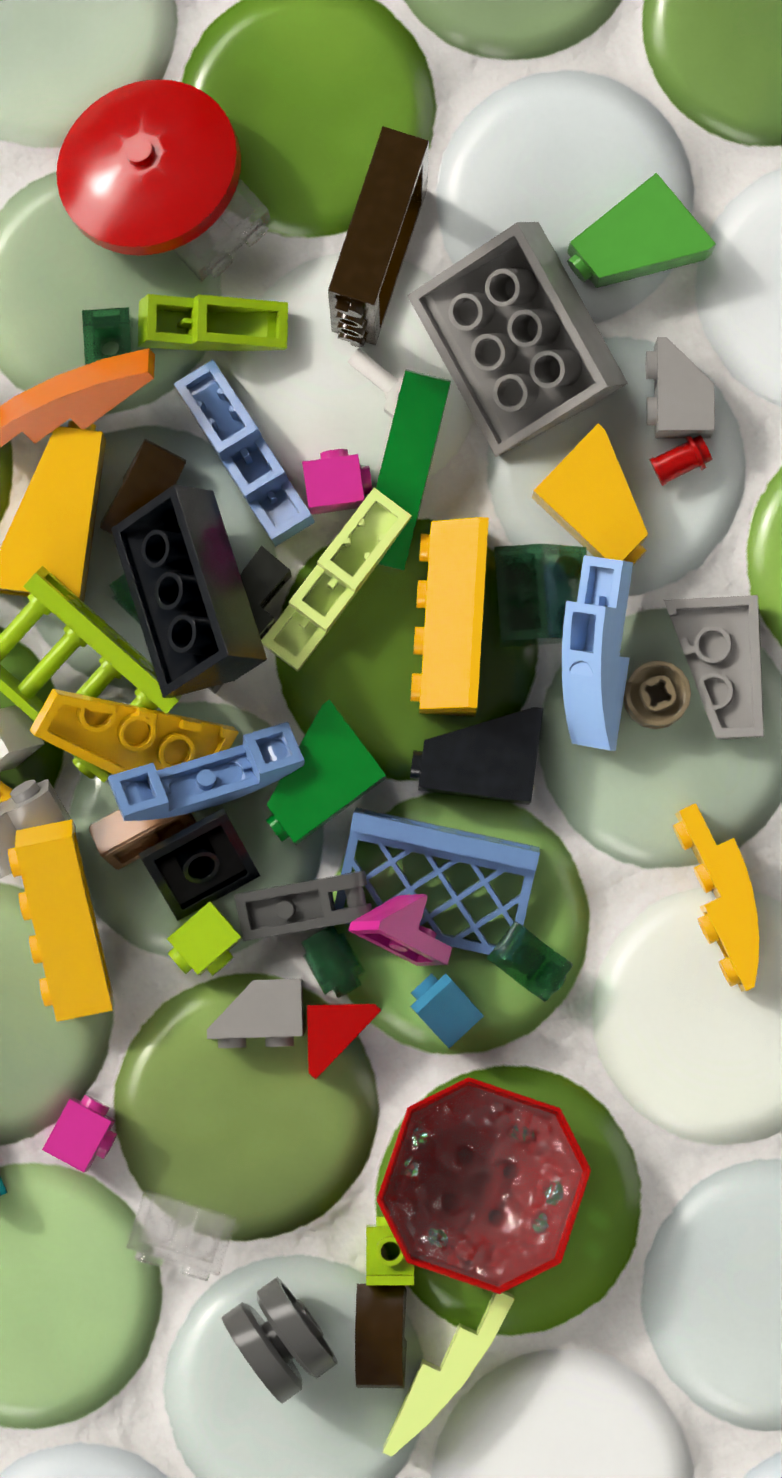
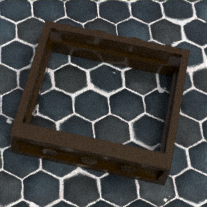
(378, 237)

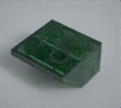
(533, 591)

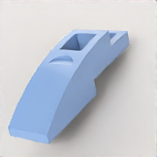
(591, 658)

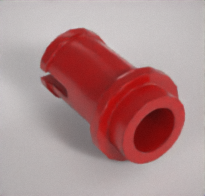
(681, 459)

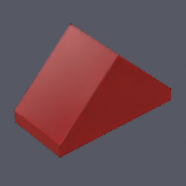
(332, 1030)

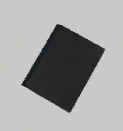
(199, 864)

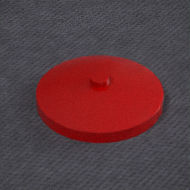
(148, 167)

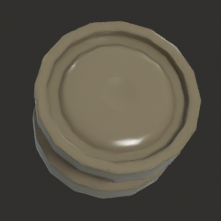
(657, 694)

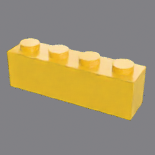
(62, 920)

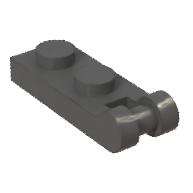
(300, 906)

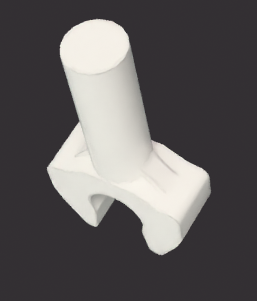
(378, 376)

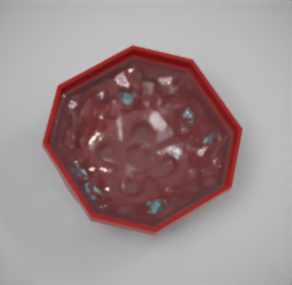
(483, 1185)

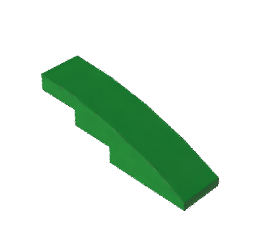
(411, 453)

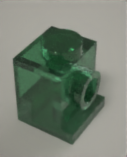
(106, 326)

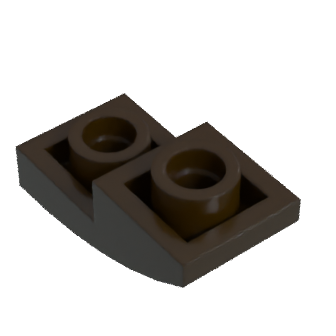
(147, 477)
(380, 1336)

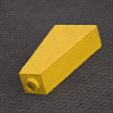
(56, 514)

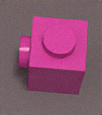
(336, 482)
(81, 1133)

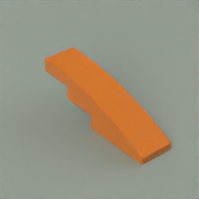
(77, 394)

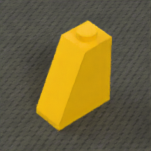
(594, 500)

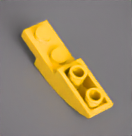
(733, 914)

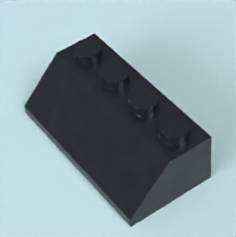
(188, 592)

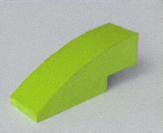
(212, 323)

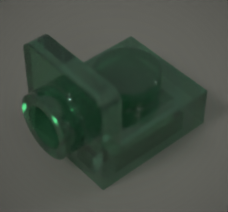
(530, 962)

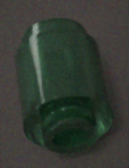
(333, 962)

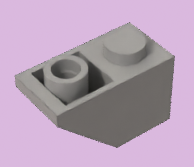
(682, 394)
(262, 1010)

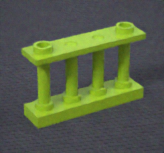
(81, 628)

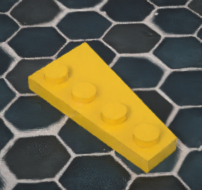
(126, 735)

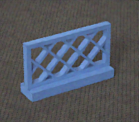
(447, 844)

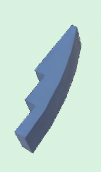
(244, 452)

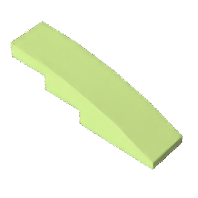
(336, 579)
(437, 1385)

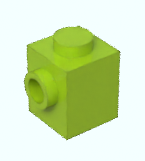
(204, 942)

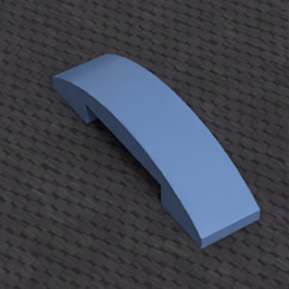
(208, 780)

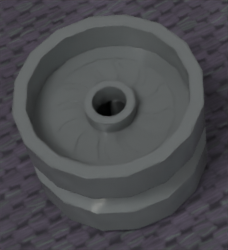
(274, 1343)

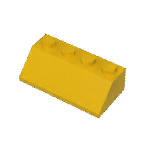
(452, 616)

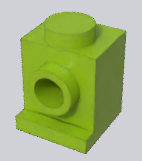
(381, 1270)

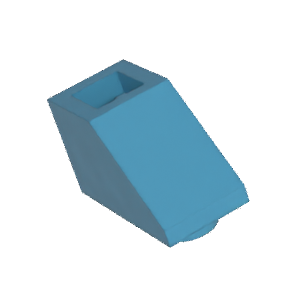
(445, 1008)

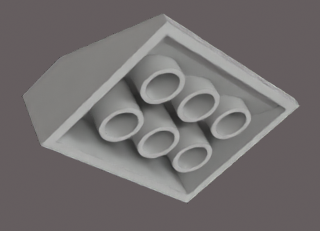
(516, 337)

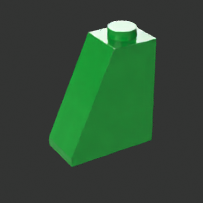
(332, 778)

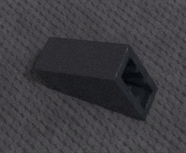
(483, 760)

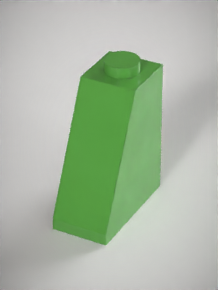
(639, 238)

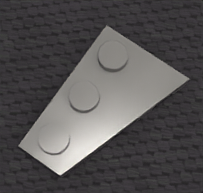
(725, 659)

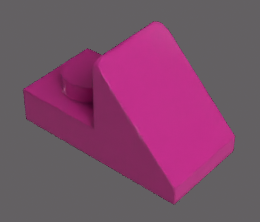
(398, 930)

